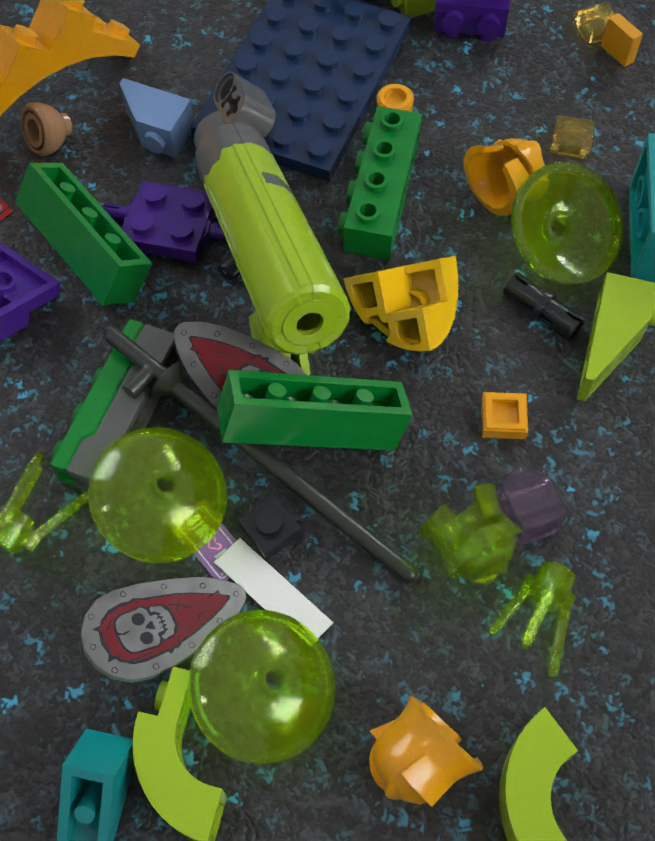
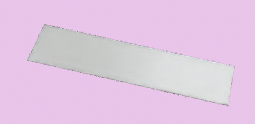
(270, 587)

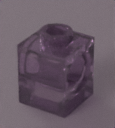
(531, 504)

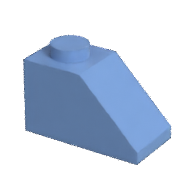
(158, 117)

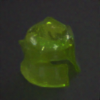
(476, 540)

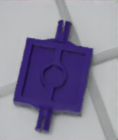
(168, 221)

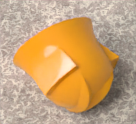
(500, 170)
(418, 756)

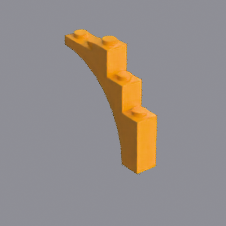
(57, 37)

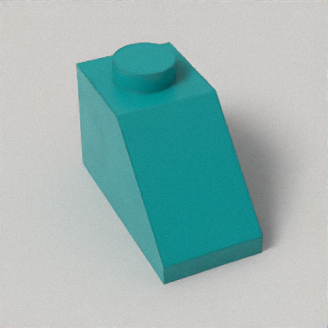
(94, 787)

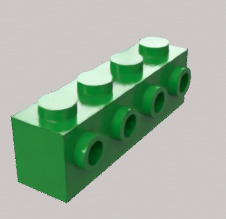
(381, 183)
(83, 233)
(312, 411)

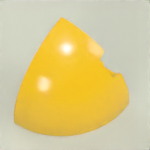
(408, 302)

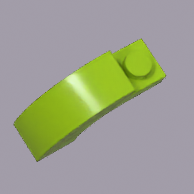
(157, 750)
(529, 779)

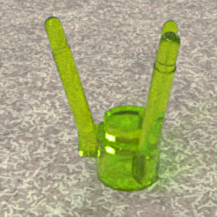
(16, 525)
(549, 591)

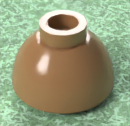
(44, 128)

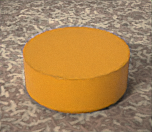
(395, 97)

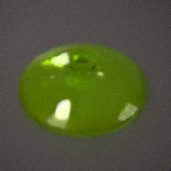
(584, 218)
(139, 515)
(232, 694)

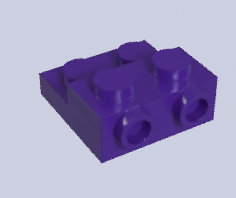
(474, 17)
(21, 291)

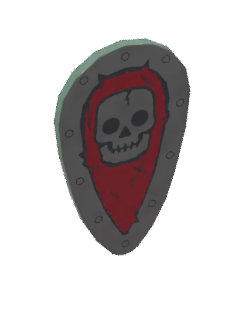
(213, 349)
(155, 624)

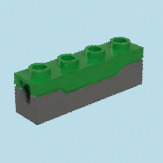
(108, 409)

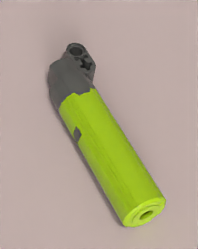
(264, 225)

